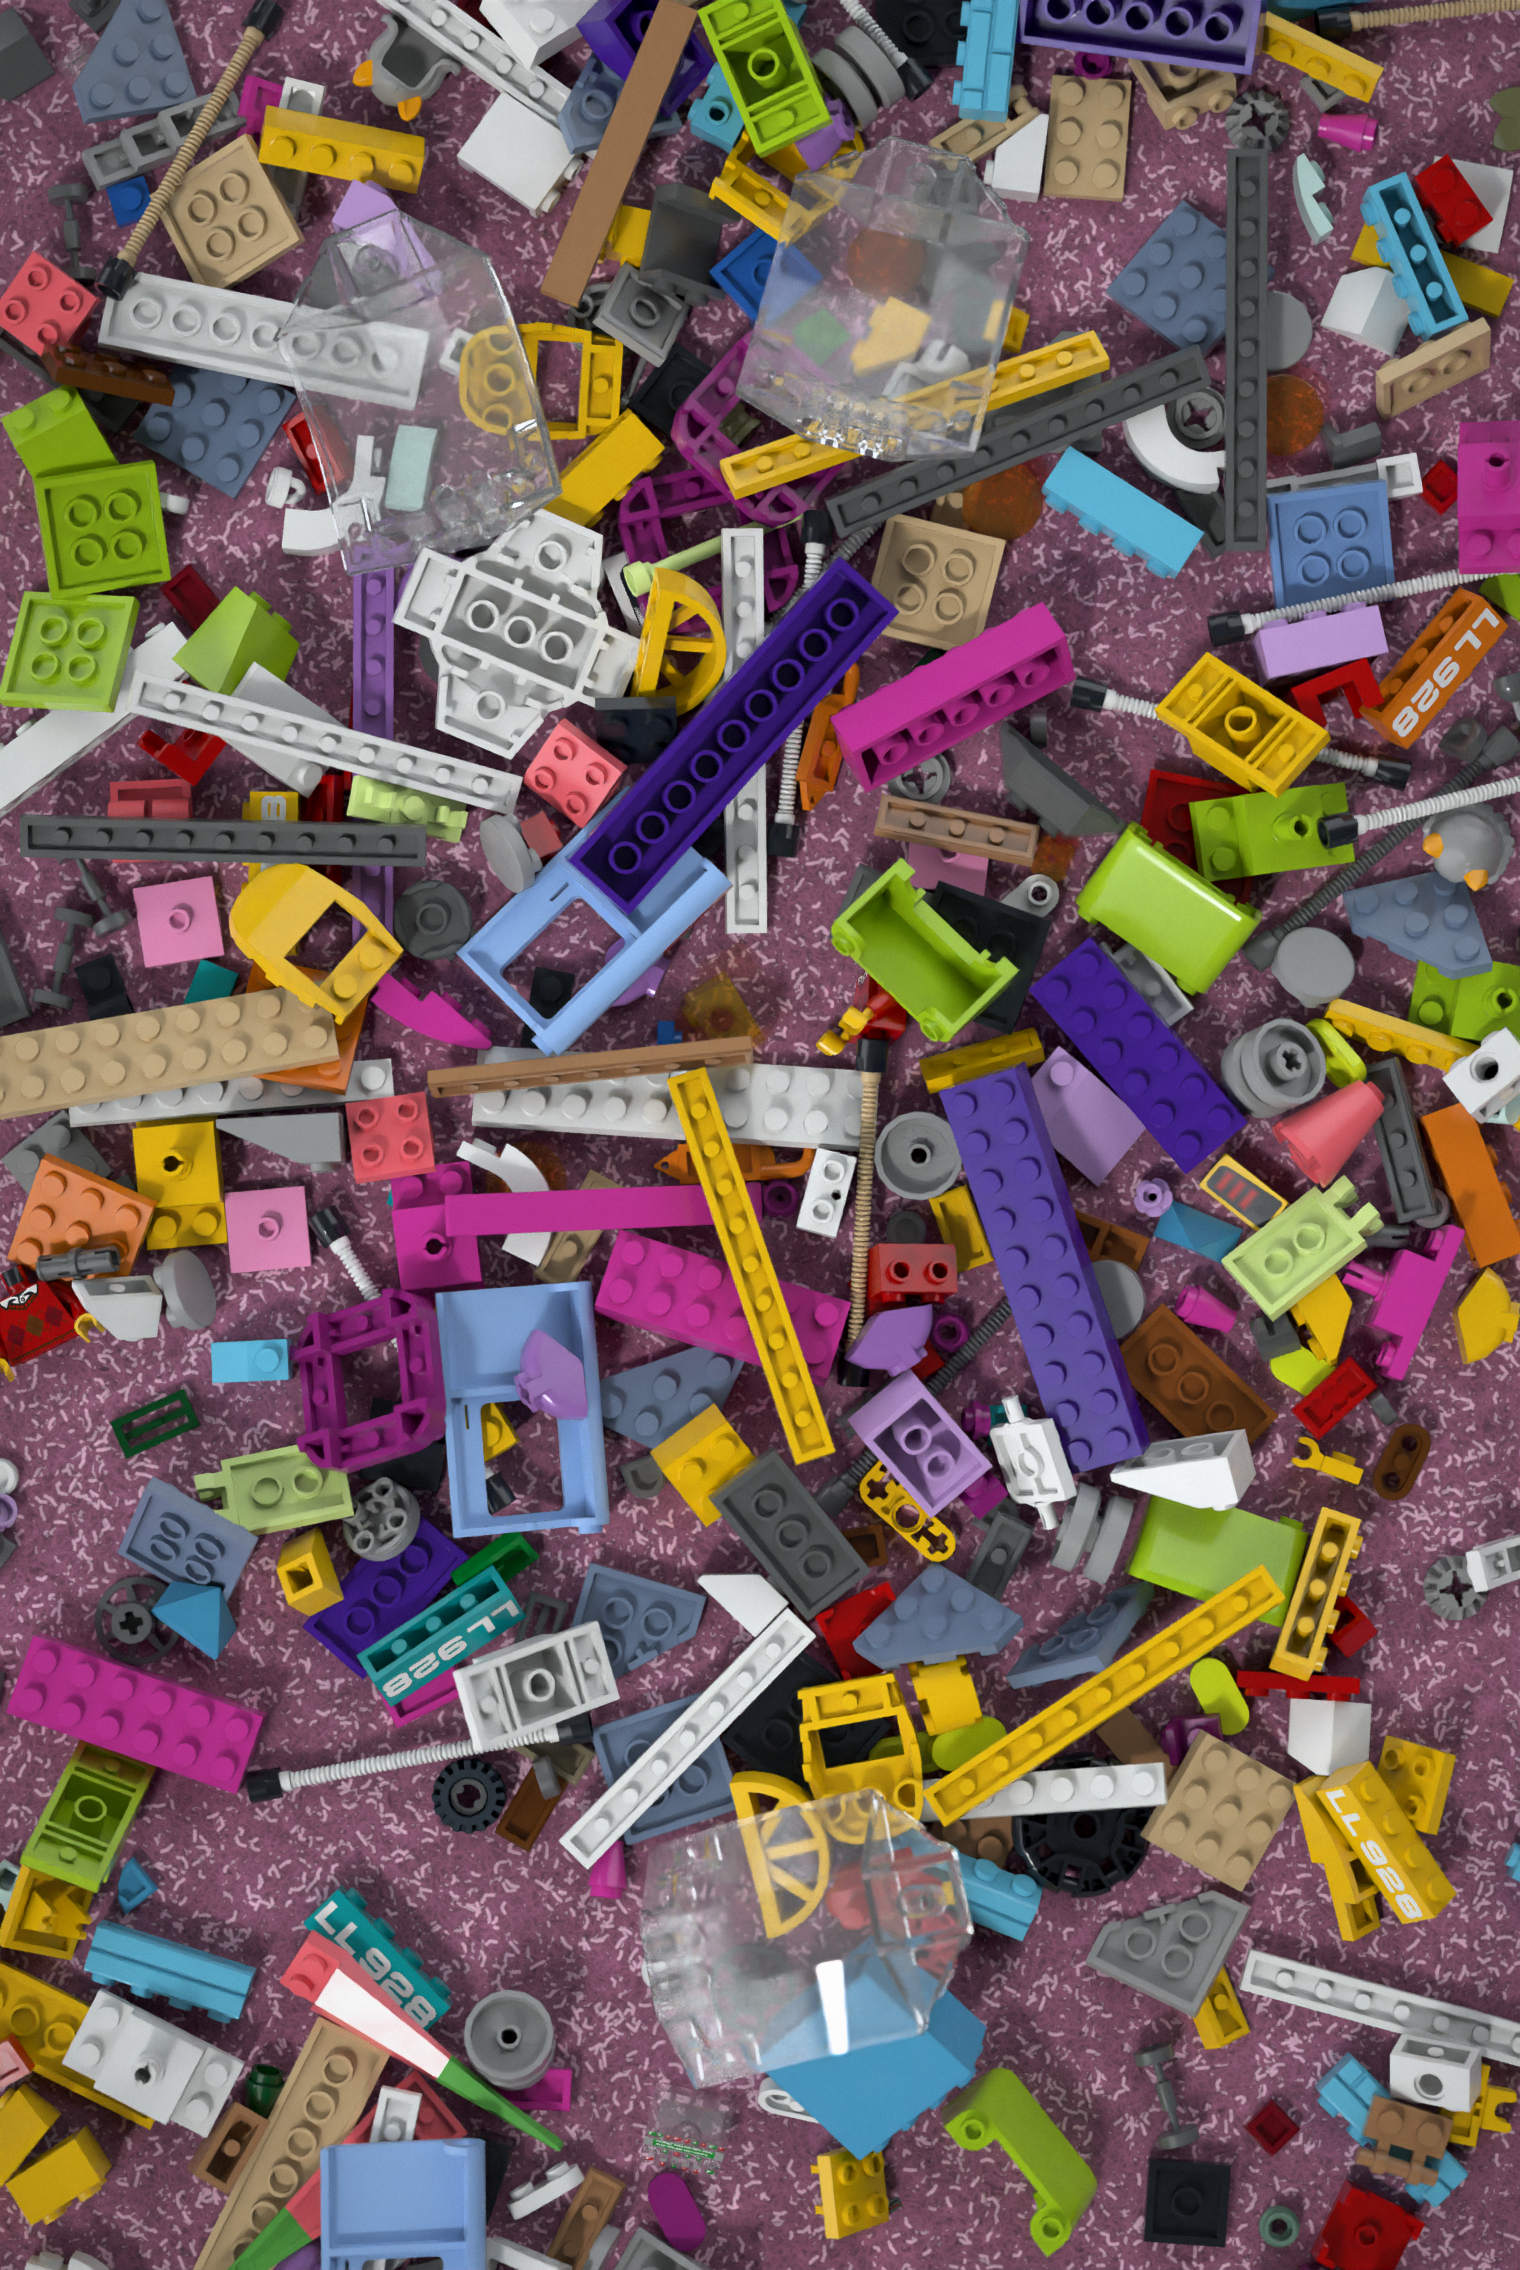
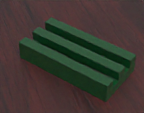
(187, 1409)

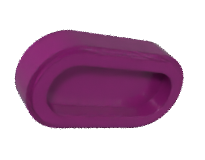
(676, 2211)

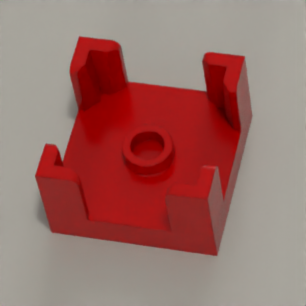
(1354, 679)
(188, 756)
(847, 1621)
(1365, 2231)

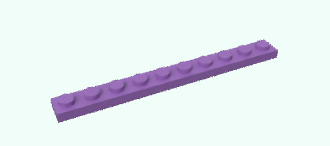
(373, 715)

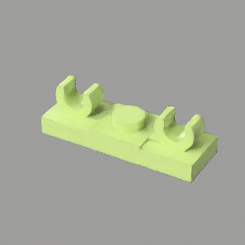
(393, 803)

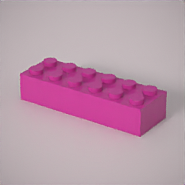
(953, 697)
(699, 1305)
(137, 1713)

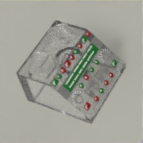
(687, 2130)

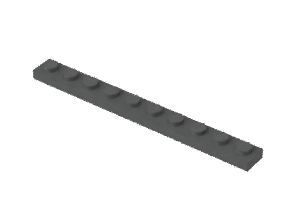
(1246, 350)
(1020, 440)
(223, 840)

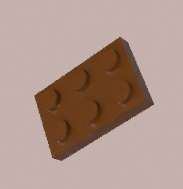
(107, 373)

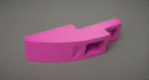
(433, 1017)

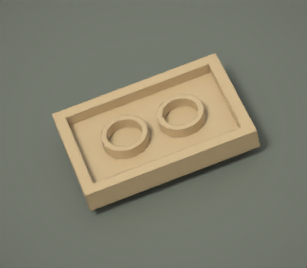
(1087, 138)
(1432, 368)

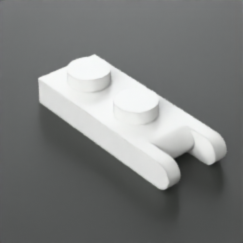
(1153, 982)

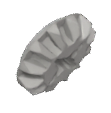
(1250, 137)
(1194, 436)
(934, 788)
(1444, 1603)

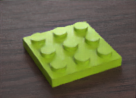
(102, 529)
(69, 652)

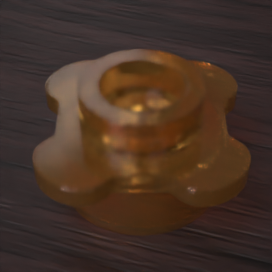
(1062, 855)

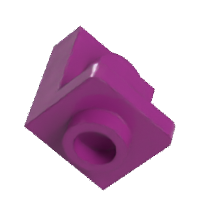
(1183, 1730)

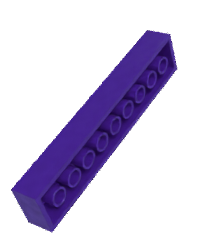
(732, 736)
(1045, 1267)

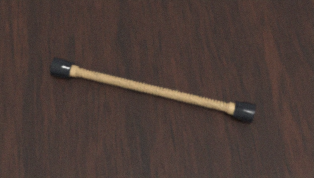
(1340, 22)
(119, 272)
(872, 1061)

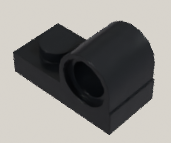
(104, 988)

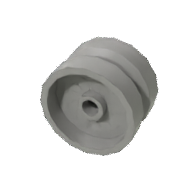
(858, 75)
(1273, 1068)
(895, 1160)
(1086, 1531)
(515, 2064)

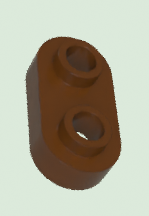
(1402, 1462)

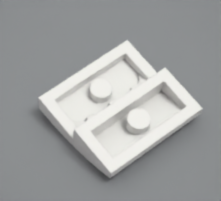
(1493, 189)

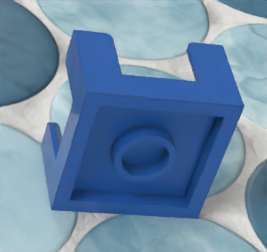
(746, 272)

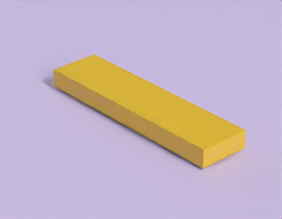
(1476, 285)

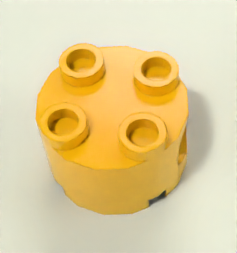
(945, 1695)

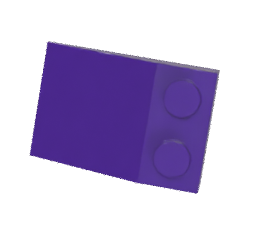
(616, 33)

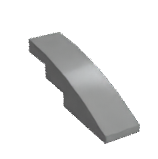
(156, 141)

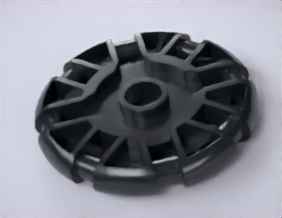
(1081, 1851)

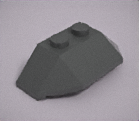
(1051, 793)

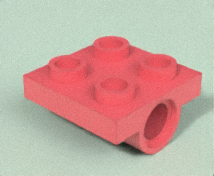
(46, 305)
(574, 773)
(150, 799)
(391, 1137)

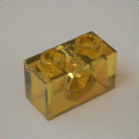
(721, 995)

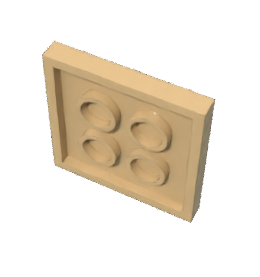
(229, 217)
(936, 580)
(1221, 1811)

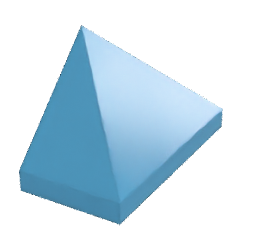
(1197, 1232)
(197, 1615)

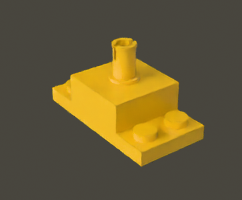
(1241, 727)
(183, 1171)

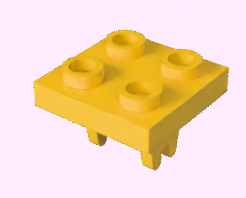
(1417, 1780)
(45, 1915)
(851, 2192)

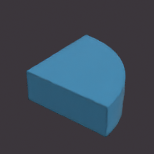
(134, 1885)

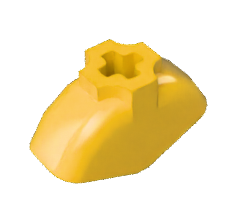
(1484, 1316)

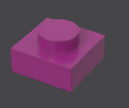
(983, 1494)

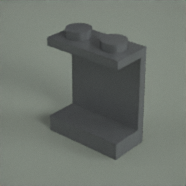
(684, 243)

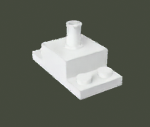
(535, 1684)
(152, 2064)

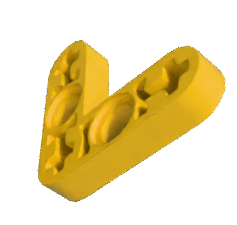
(889, 1505)

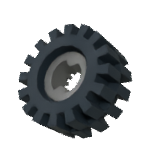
(452, 1782)

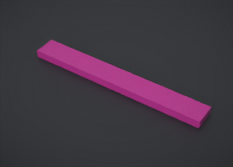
(583, 1210)

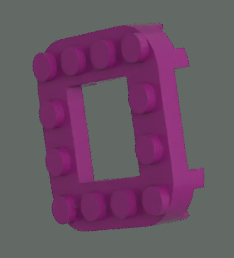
(704, 445)
(684, 494)
(319, 1352)

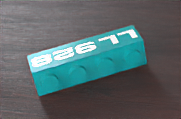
(441, 1636)
(372, 1945)

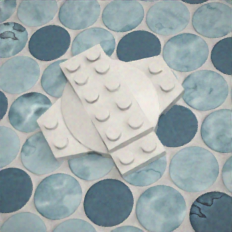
(517, 631)

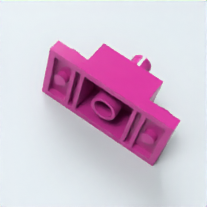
(1489, 497)
(424, 1254)
(1405, 1296)

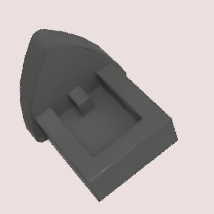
(1351, 446)

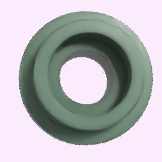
(1284, 2238)

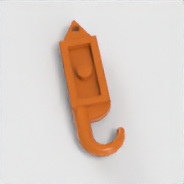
(821, 750)
(754, 1161)

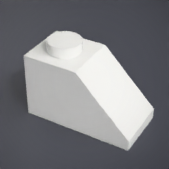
(1019, 163)
(123, 1305)
(747, 1597)

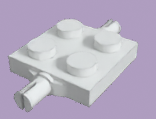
(1032, 1461)

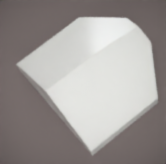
(1368, 310)
(1328, 1734)

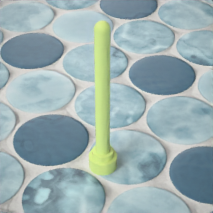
(640, 575)

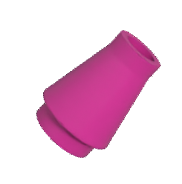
(1350, 130)
(1203, 1309)
(609, 1873)

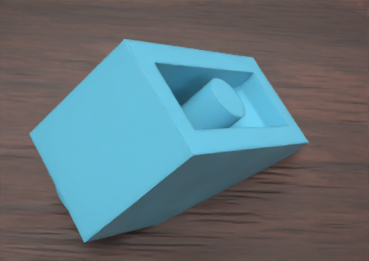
(251, 1361)

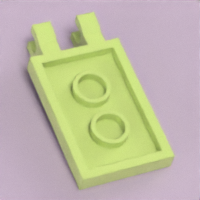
(1302, 1247)
(276, 1491)

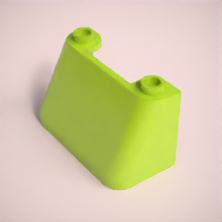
(1166, 910)
(919, 955)
(1212, 1549)
(1006, 2111)

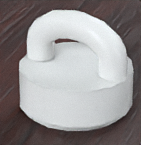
(278, 488)

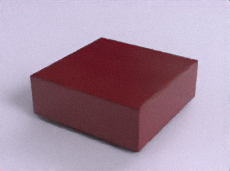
(1271, 2127)

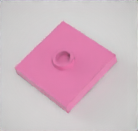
(946, 866)
(179, 922)
(268, 1229)

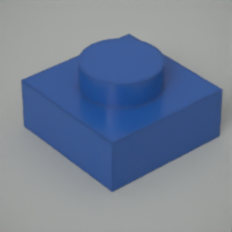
(129, 200)
(666, 1033)

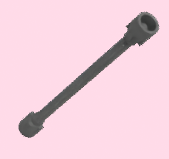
(1260, 951)
(838, 1491)

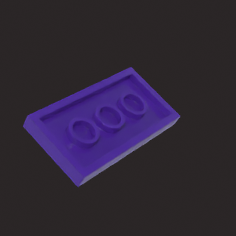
(386, 1595)

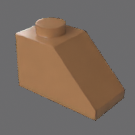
(228, 2147)

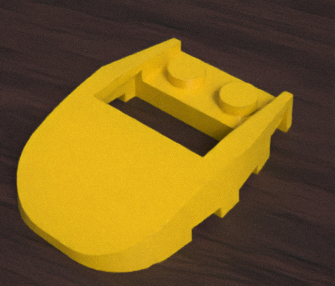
(754, 195)
(598, 376)
(277, 914)
(855, 1701)

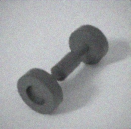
(67, 196)
(111, 922)
(64, 958)
(1178, 2135)

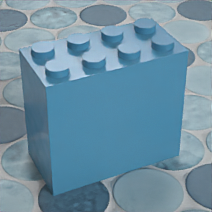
(886, 2086)

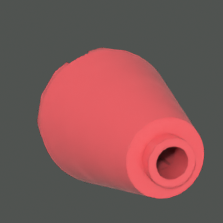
(1330, 1129)

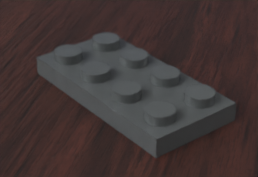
(789, 1533)

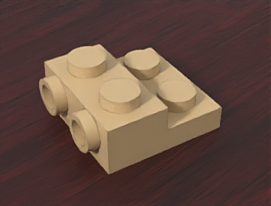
(1183, 92)

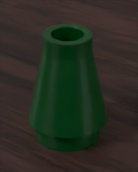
(263, 2088)

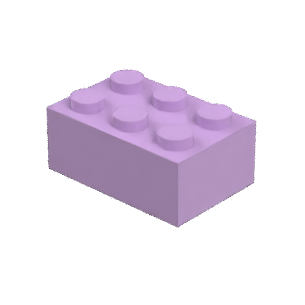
(1318, 644)

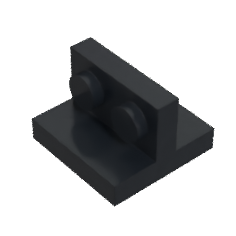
(418, 1469)

